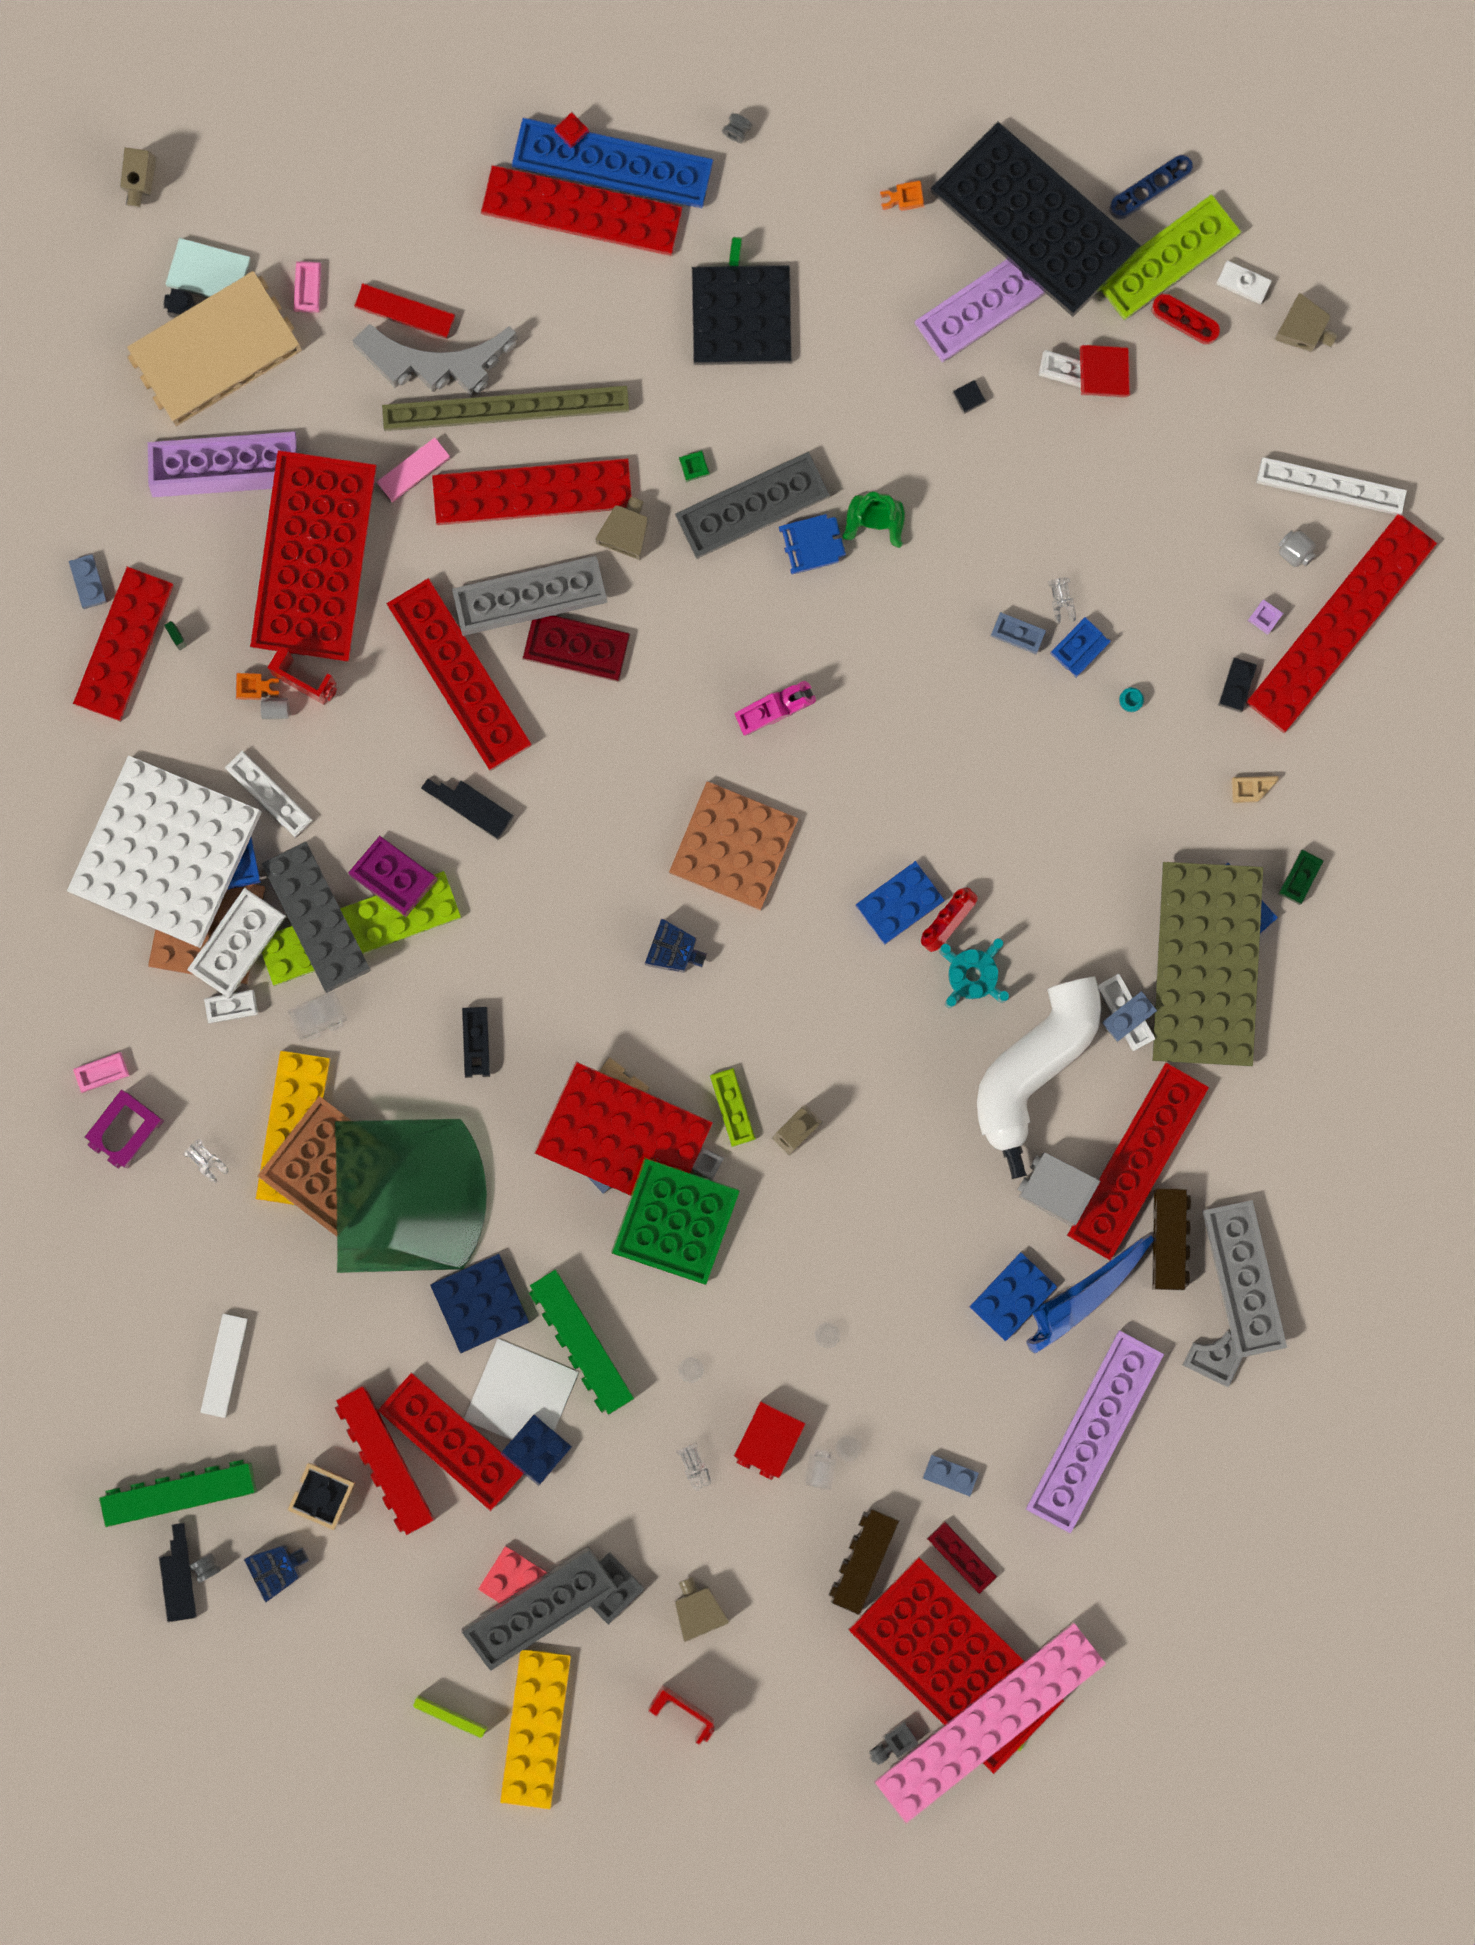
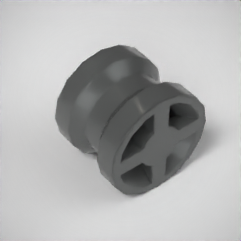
(737, 128)
(205, 1568)

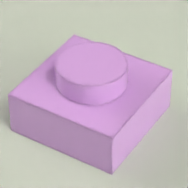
(1265, 617)

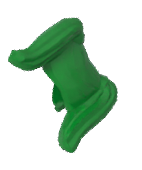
(875, 512)

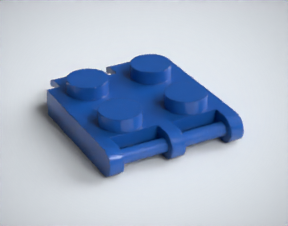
(813, 543)

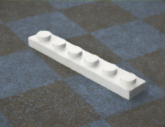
(1331, 486)

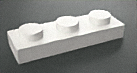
(1115, 996)

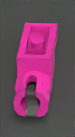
(775, 707)

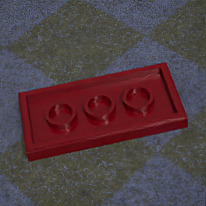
(577, 647)

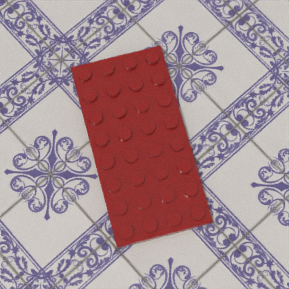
(313, 555)
(939, 1648)

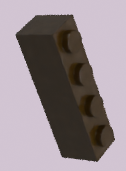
(1170, 1239)
(864, 1561)

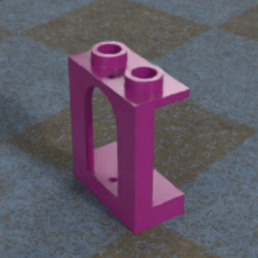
(126, 1154)

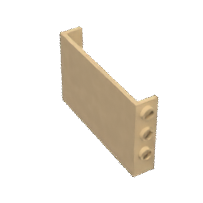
(214, 348)

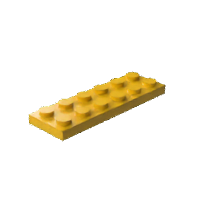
(296, 1087)
(535, 1729)

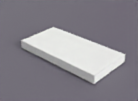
(236, 943)

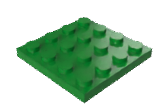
(675, 1221)

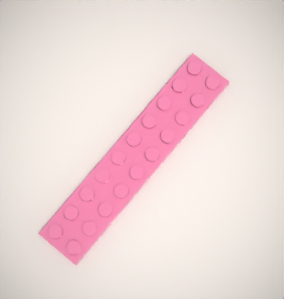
(989, 1722)

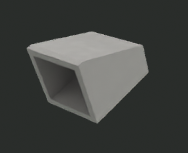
(1057, 1188)

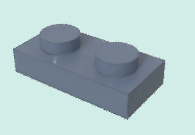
(87, 581)
(1018, 633)
(1129, 1016)
(950, 1475)

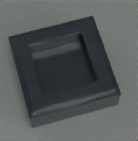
(969, 396)

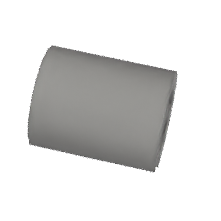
(274, 708)

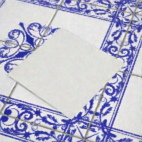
(516, 1388)

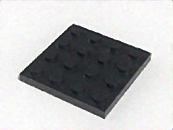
(741, 315)

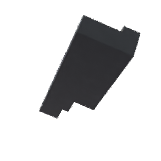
(471, 806)
(177, 1578)

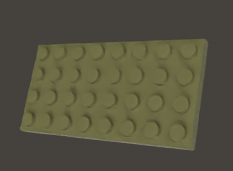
(1207, 964)

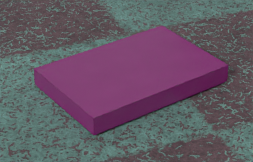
(392, 876)

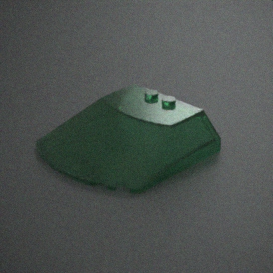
(407, 1195)

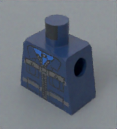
(673, 949)
(275, 1569)

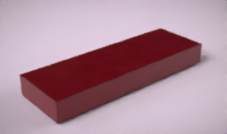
(962, 1557)

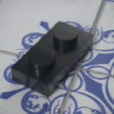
(1237, 684)

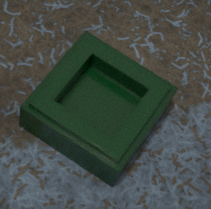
(175, 635)

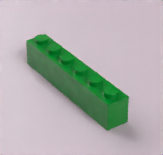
(581, 1341)
(177, 1494)

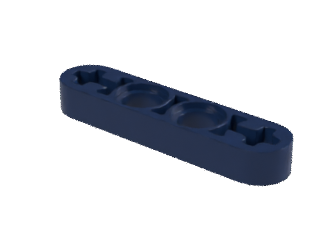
(1151, 187)

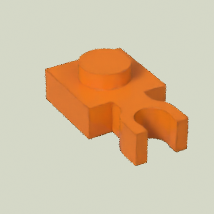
(907, 196)
(250, 686)

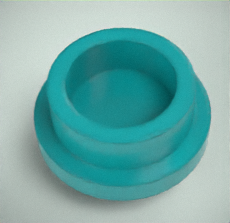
(1131, 699)

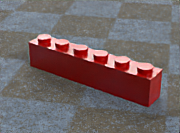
(385, 1461)

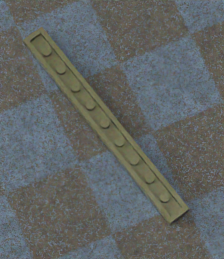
(505, 408)

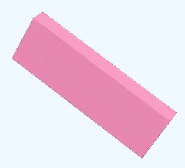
(413, 470)

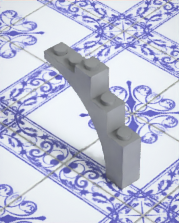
(434, 369)

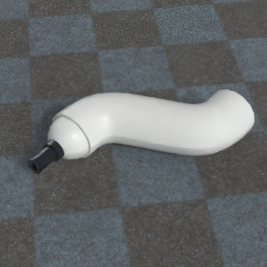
(1033, 1063)

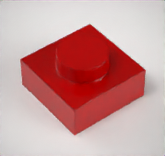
(571, 130)

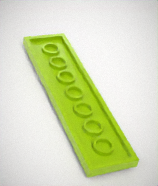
(372, 925)

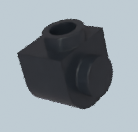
(178, 302)

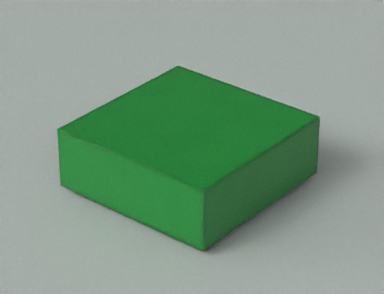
(735, 251)
(694, 466)

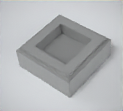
(707, 1163)

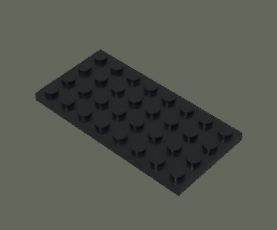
(1035, 219)

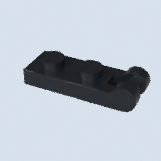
(476, 1041)

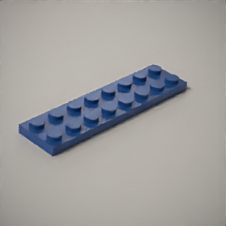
(614, 164)

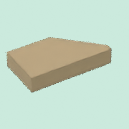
(1251, 788)

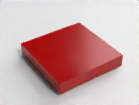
(1104, 371)

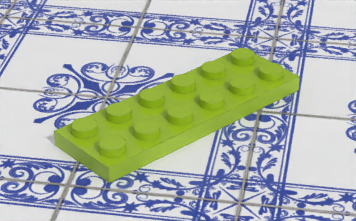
(1170, 256)

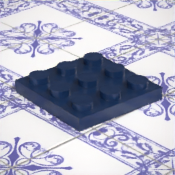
(479, 1303)

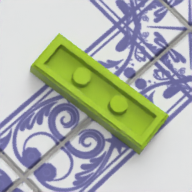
(732, 1107)
(449, 1716)

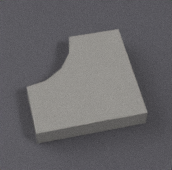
(1214, 1360)

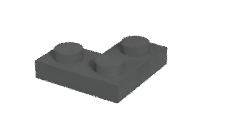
(627, 1590)

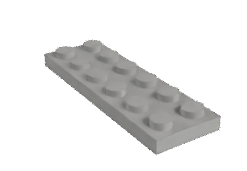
(529, 595)
(1244, 1279)

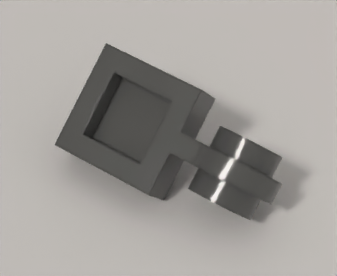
(899, 1741)

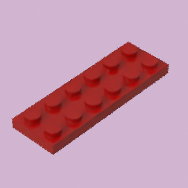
(123, 644)
(450, 1441)

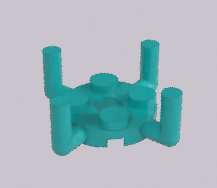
(983, 963)

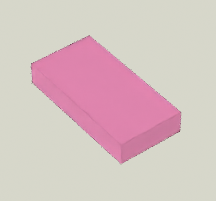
(307, 287)
(101, 1072)

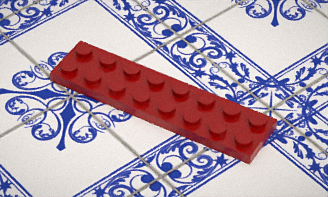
(581, 210)
(531, 491)
(459, 674)
(1138, 1160)

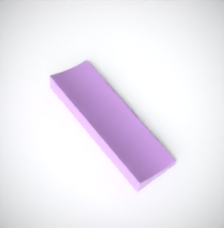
(215, 463)

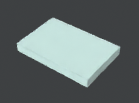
(204, 268)

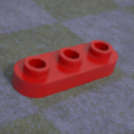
(1197, 320)
(948, 919)

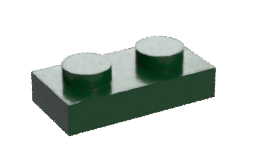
(1300, 877)

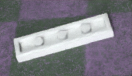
(268, 793)
(224, 1365)

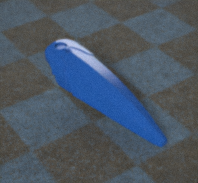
(1075, 1304)

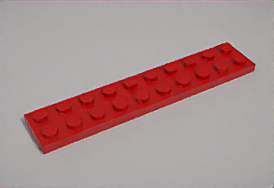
(1341, 623)

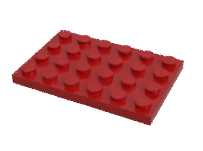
(610, 1128)

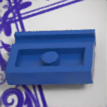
(1080, 647)

